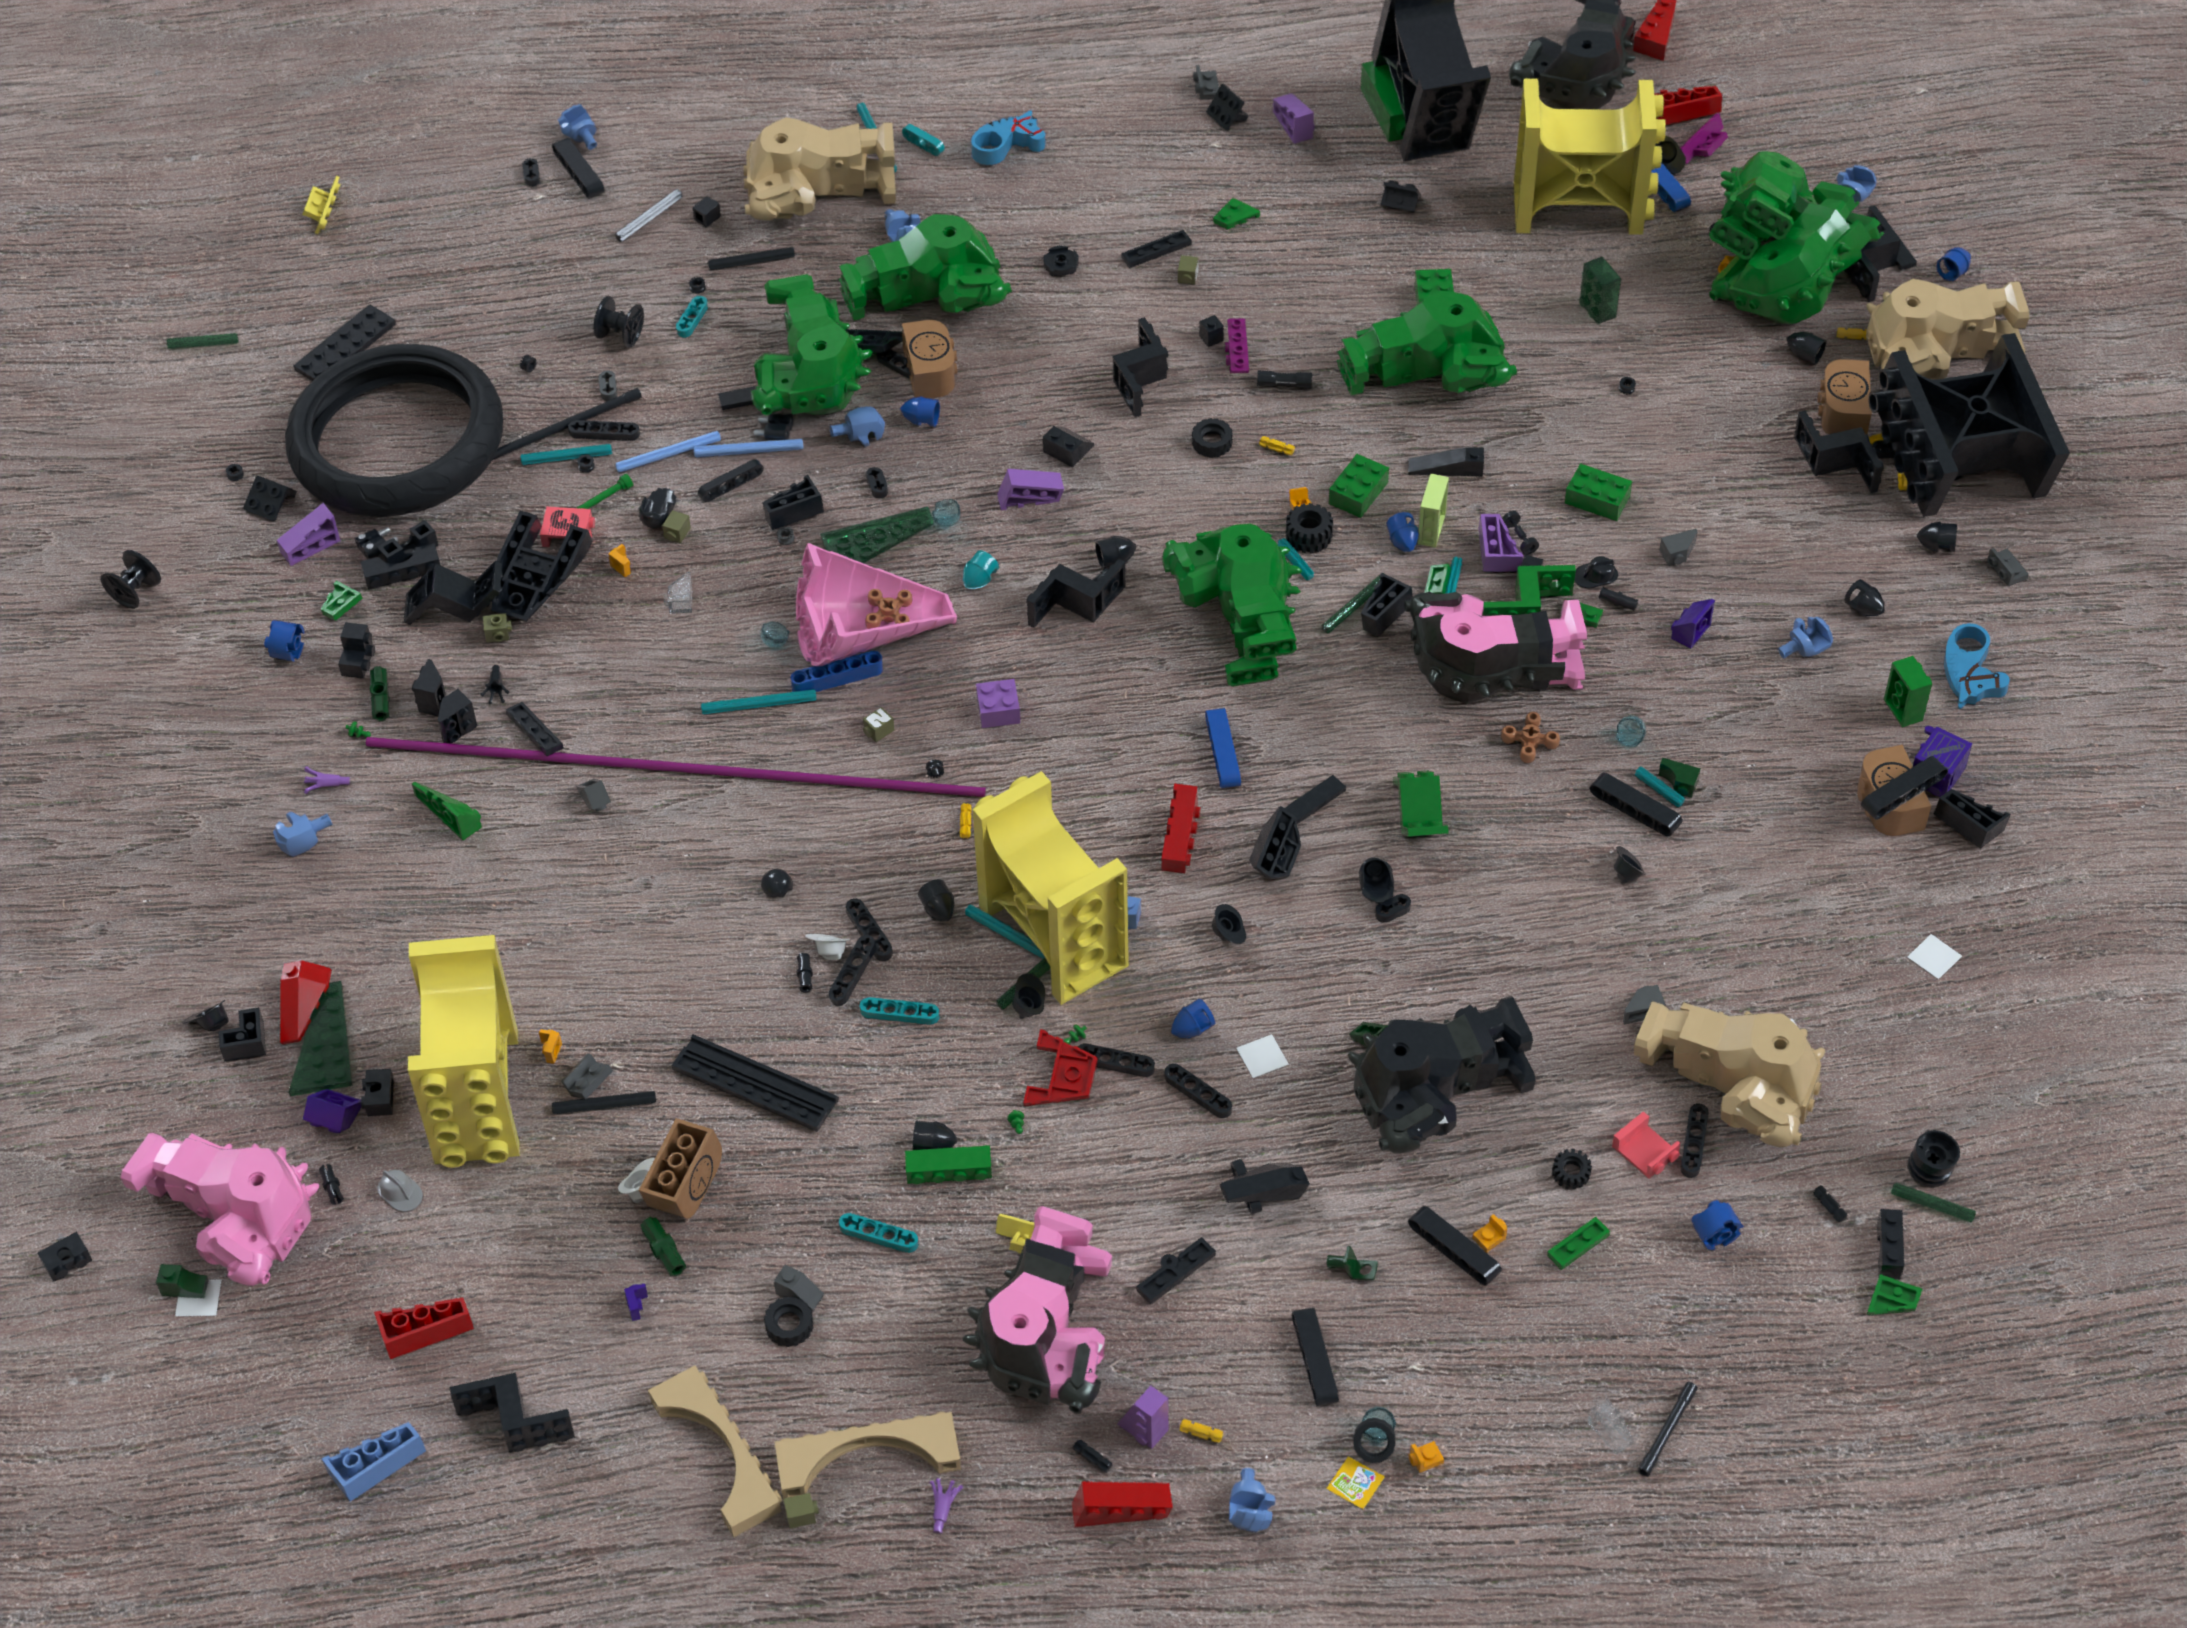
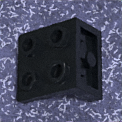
(267, 498)

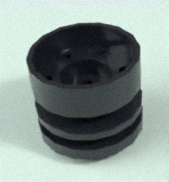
(1933, 1158)

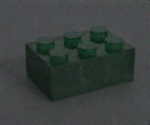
(1600, 290)

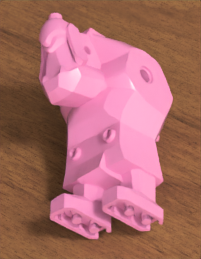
(246, 1192)

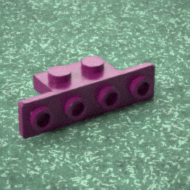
(1706, 139)
(1237, 346)

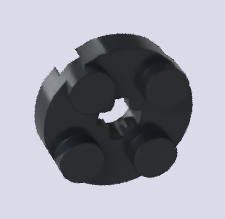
(1056, 268)

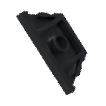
(877, 340)

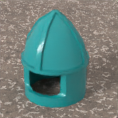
(978, 570)

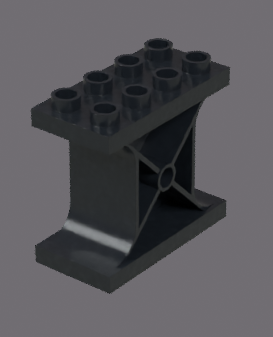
(1431, 76)
(1968, 425)

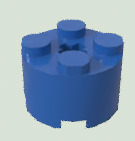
(285, 640)
(1717, 1225)

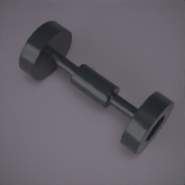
(1528, 545)

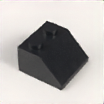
(1066, 445)

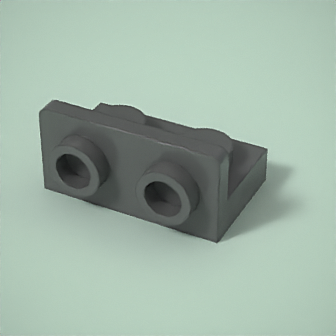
(1206, 84)
(2007, 566)
(586, 1077)

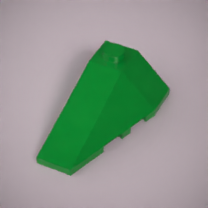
(451, 812)

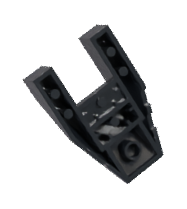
(532, 575)

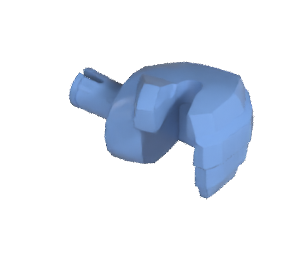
(578, 125)
(1859, 179)
(899, 223)
(859, 424)
(1808, 641)
(301, 834)
(1250, 1503)

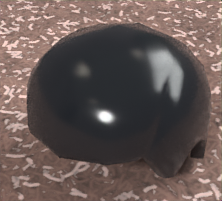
(776, 883)

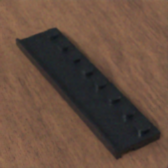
(755, 1083)

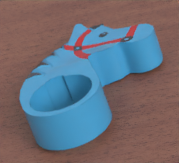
(1004, 134)

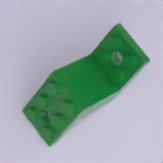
(1530, 585)
(1420, 803)

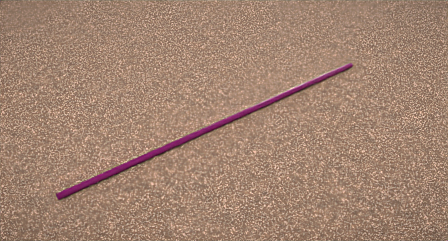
(677, 767)

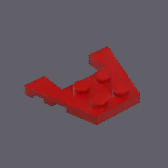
(1071, 1073)

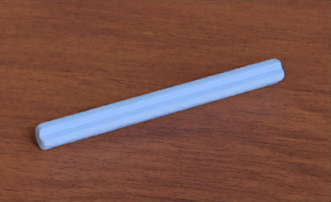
(751, 447)
(667, 451)

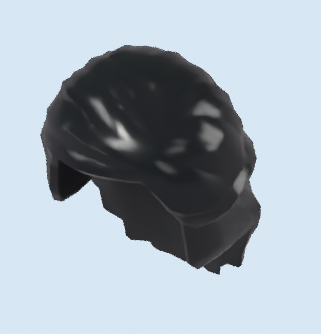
(657, 507)
(1376, 880)

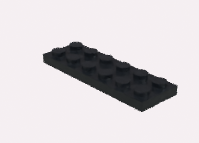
(346, 341)

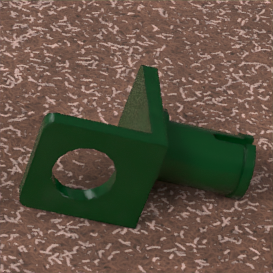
(1352, 1265)

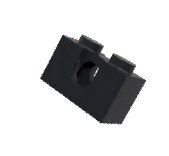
(379, 1092)
(54, 1259)

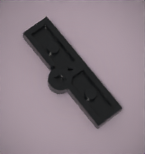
(1175, 1270)

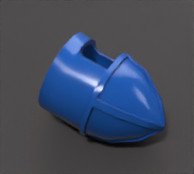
(1956, 261)
(921, 410)
(1403, 535)
(1192, 1021)

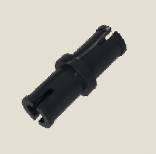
(1618, 598)
(804, 972)
(331, 1184)

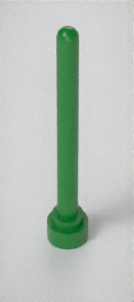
(623, 483)

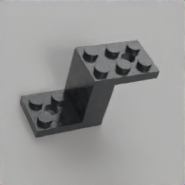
(1875, 257)
(1140, 366)
(1838, 451)
(453, 593)
(1076, 593)
(517, 1429)

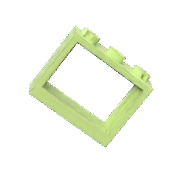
(1433, 510)

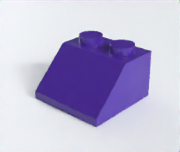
(1693, 623)
(331, 1110)

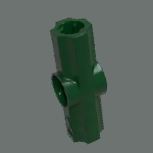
(379, 693)
(663, 1246)

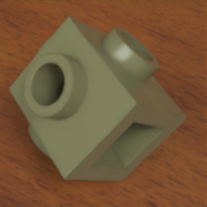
(496, 628)

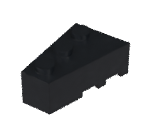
(793, 505)
(1385, 604)
(1969, 818)

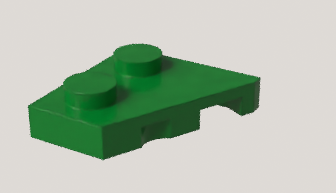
(1235, 213)
(340, 601)
(1893, 1297)

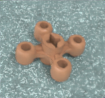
(888, 608)
(1530, 737)

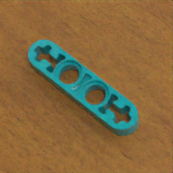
(900, 1008)
(877, 1235)

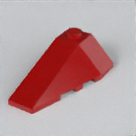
(299, 995)

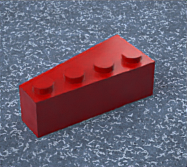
(1655, 31)
(1690, 104)
(1180, 829)
(422, 1325)
(1120, 1502)

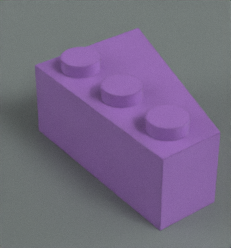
(1294, 117)
(1028, 487)
(309, 536)
(1496, 545)
(1147, 1418)

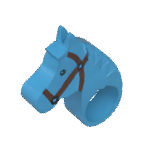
(1964, 669)

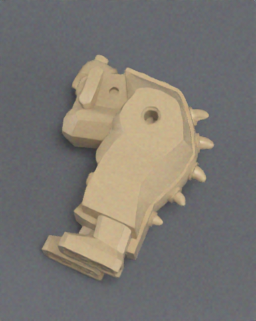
(801, 161)
(1943, 323)
(1751, 1057)

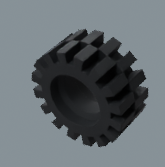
(1571, 1158)

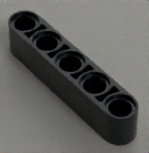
(578, 168)
(1904, 787)
(1636, 804)
(1454, 1245)
(1315, 1356)

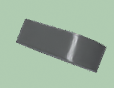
(604, 386)

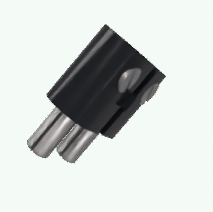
(776, 426)
(371, 540)

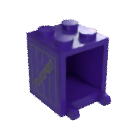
(1950, 751)

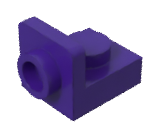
(633, 1298)

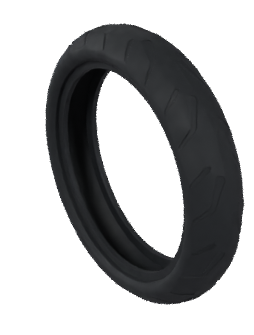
(407, 491)

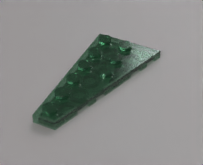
(874, 537)
(325, 1050)

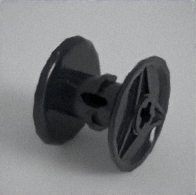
(607, 319)
(123, 587)

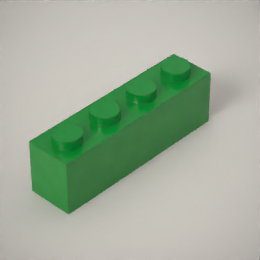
(948, 1164)

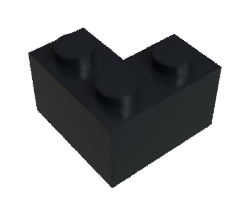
(356, 650)
(247, 1039)

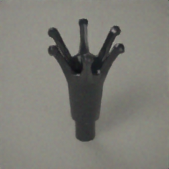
(495, 684)

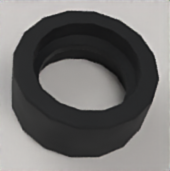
(1374, 1457)

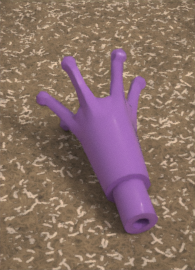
(324, 780)
(942, 1503)

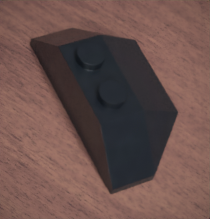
(1277, 845)

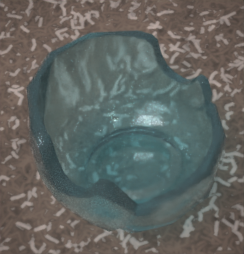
(946, 513)
(774, 634)
(1630, 731)
(1375, 1434)

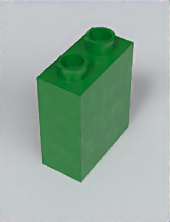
(1383, 99)

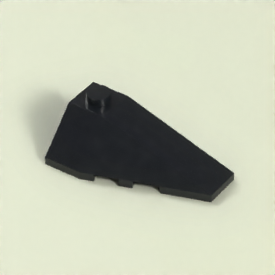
(1452, 462)
(1267, 1183)

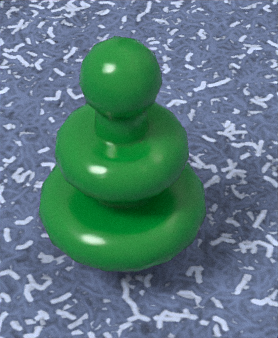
(359, 731)
(1073, 1036)
(1016, 1120)

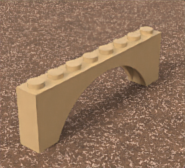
(692, 1399)
(926, 1436)

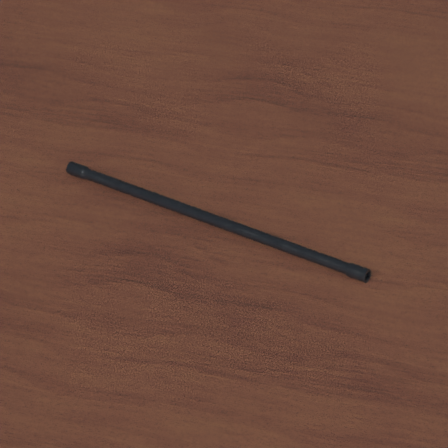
(625, 398)

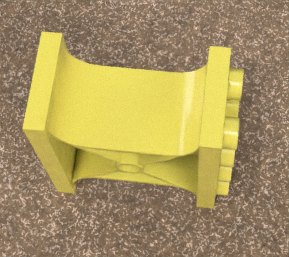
(1588, 156)
(1051, 886)
(463, 1050)

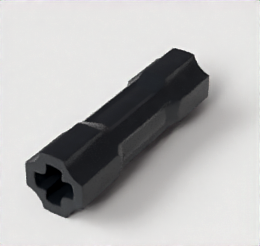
(1297, 379)

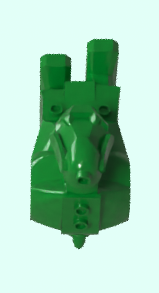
(1760, 202)
(934, 260)
(1795, 274)
(1437, 337)
(822, 355)
(1252, 586)

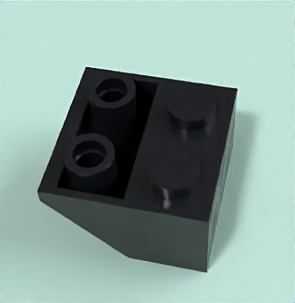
(429, 690)
(456, 717)

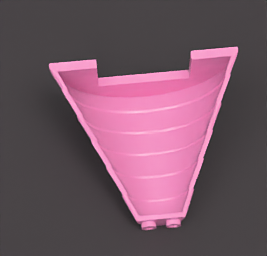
(835, 605)

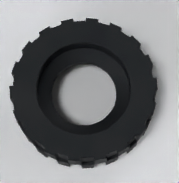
(1212, 426)
(794, 1336)

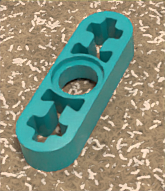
(923, 139)
(691, 309)

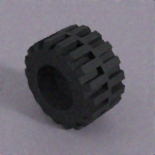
(1309, 517)

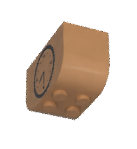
(929, 358)
(1845, 396)
(1879, 769)
(682, 1169)

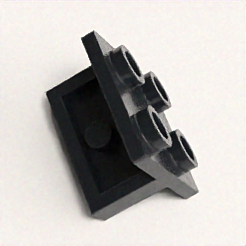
(1226, 108)
(1400, 196)

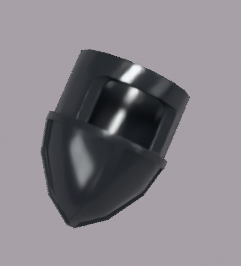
(1806, 345)
(1938, 535)
(1113, 549)
(1868, 601)
(937, 900)
(932, 1136)

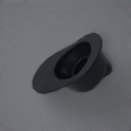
(1672, 155)
(1596, 573)
(1627, 866)
(1228, 924)
(1028, 996)
(211, 1018)

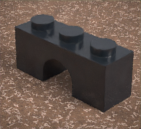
(420, 535)
(1891, 1243)

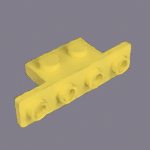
(318, 204)
(1016, 1229)

